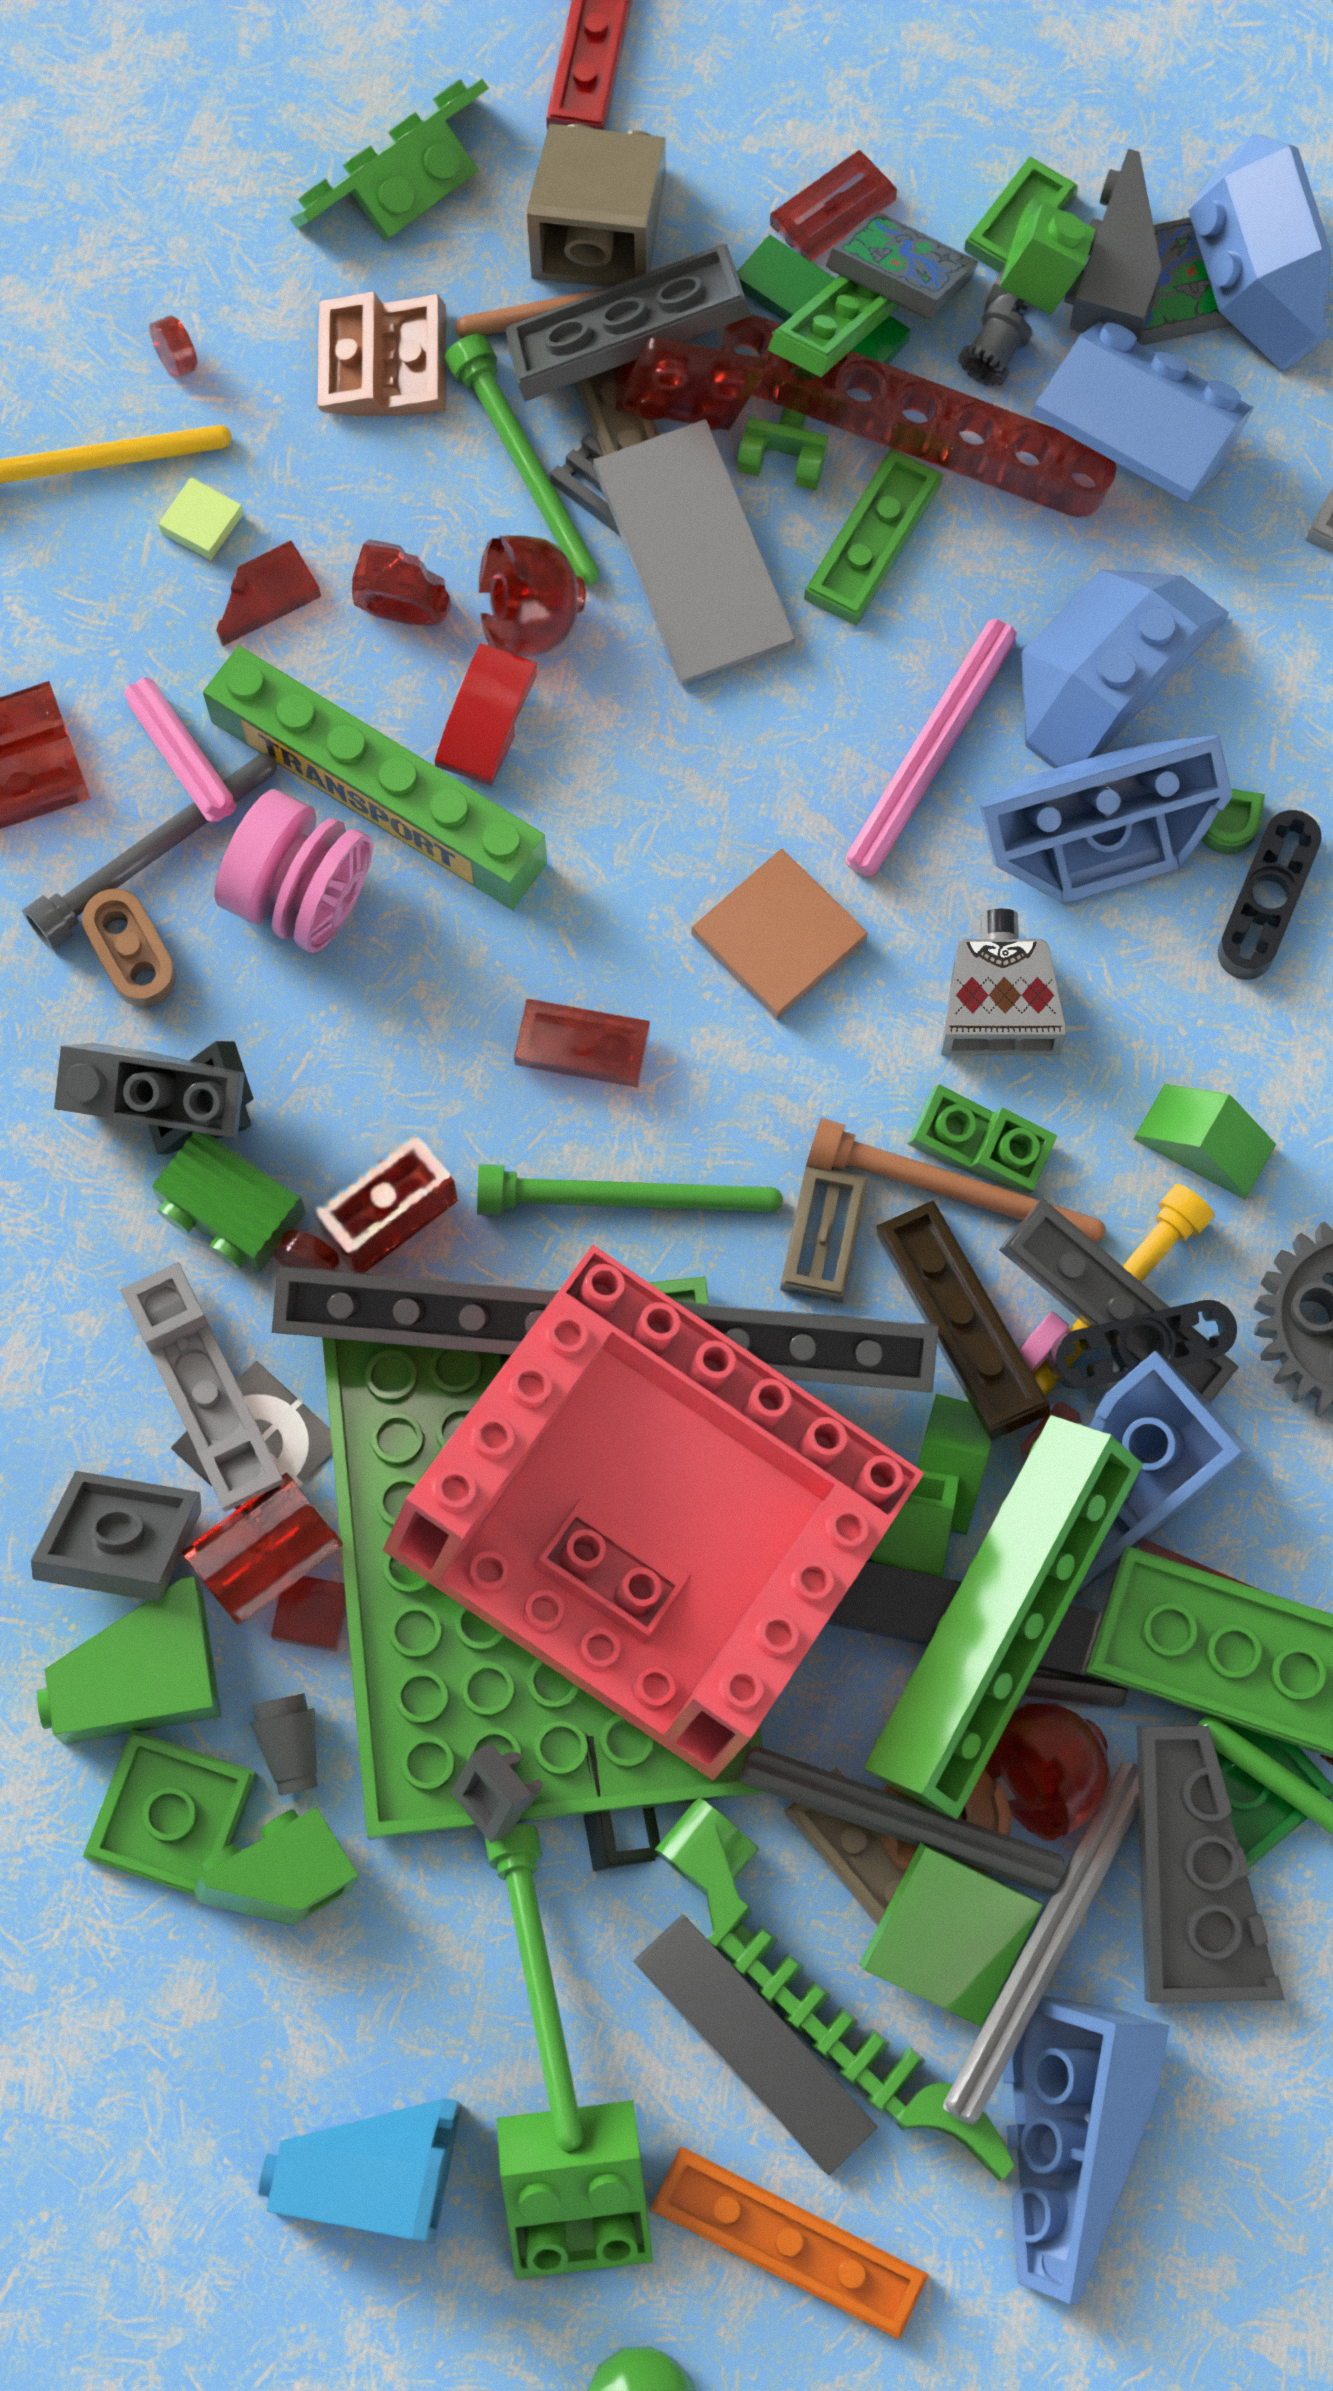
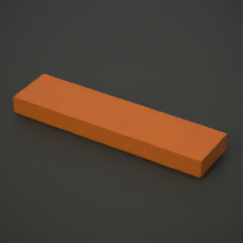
(789, 2242)

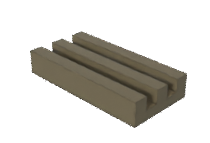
(814, 1284)

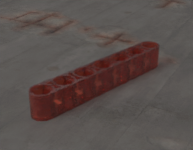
(939, 437)

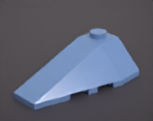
(1177, 1440)
(1081, 2108)

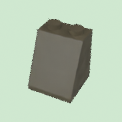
(595, 205)

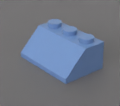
(1144, 410)

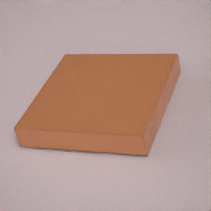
(779, 933)

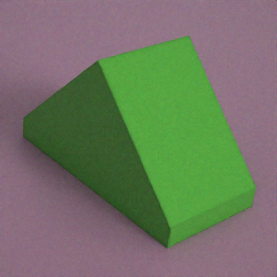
(1208, 1136)
(957, 1447)

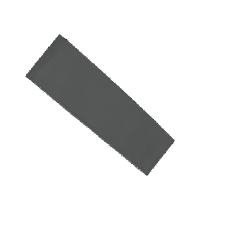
(755, 2044)

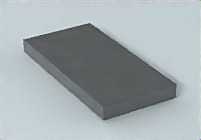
(619, 321)

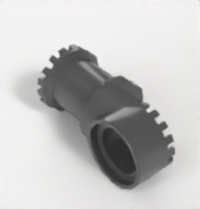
(999, 339)

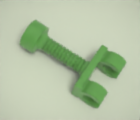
(785, 438)

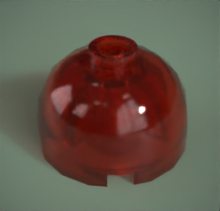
(530, 594)
(1052, 1767)

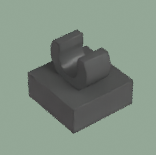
(494, 1792)

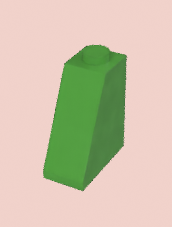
(136, 1673)

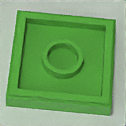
(168, 1812)
(950, 1934)

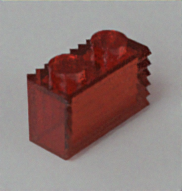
(387, 1206)

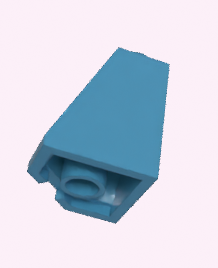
(368, 2173)

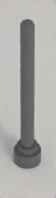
(56, 916)

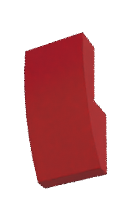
(485, 714)

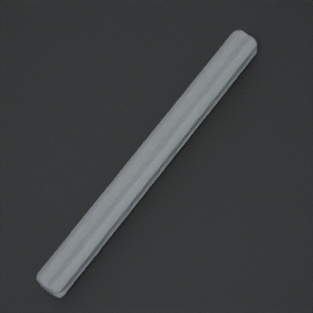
(1045, 1949)

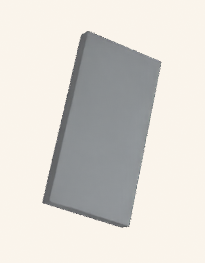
(693, 552)

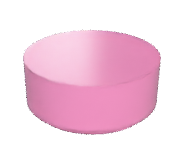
(1038, 1344)

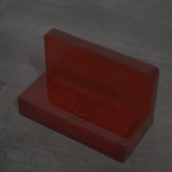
(262, 1549)

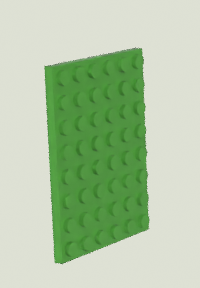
(428, 1670)

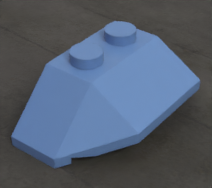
(1265, 248)
(1109, 659)
(1108, 817)

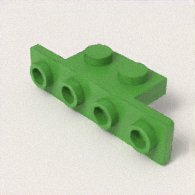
(407, 174)

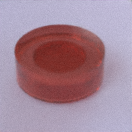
(173, 346)
(305, 1250)

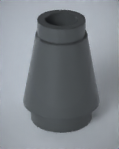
(287, 1742)

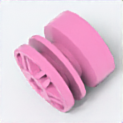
(293, 870)

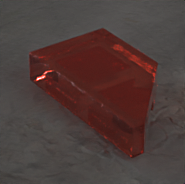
(266, 591)

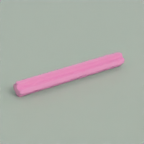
(931, 748)

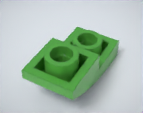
(982, 1141)

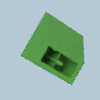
(574, 2205)

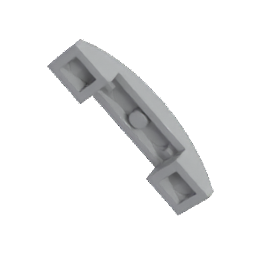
(202, 1387)

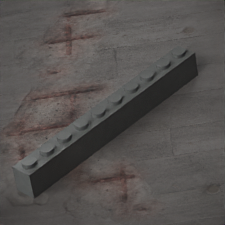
(500, 1316)

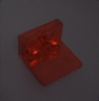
(687, 383)

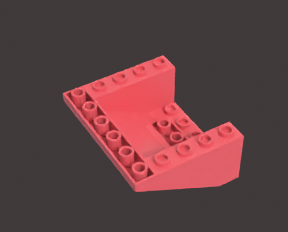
(652, 1512)

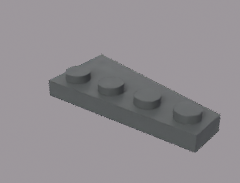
(1195, 1889)

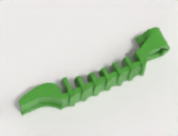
(710, 1856)

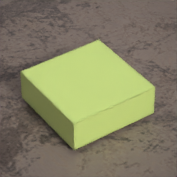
(200, 518)

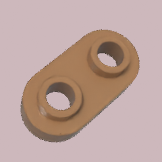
(130, 951)

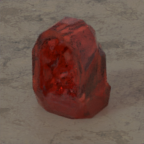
(398, 586)

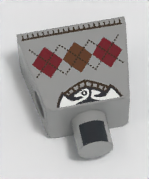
(1003, 994)

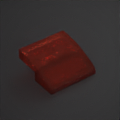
(36, 757)

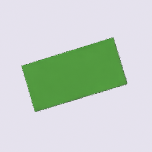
(1218, 1649)

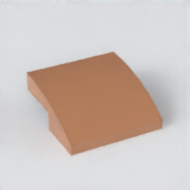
(382, 355)

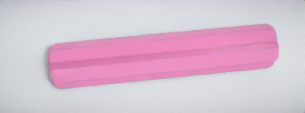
(180, 750)

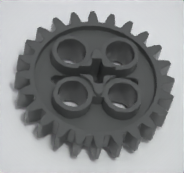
(1300, 1345)

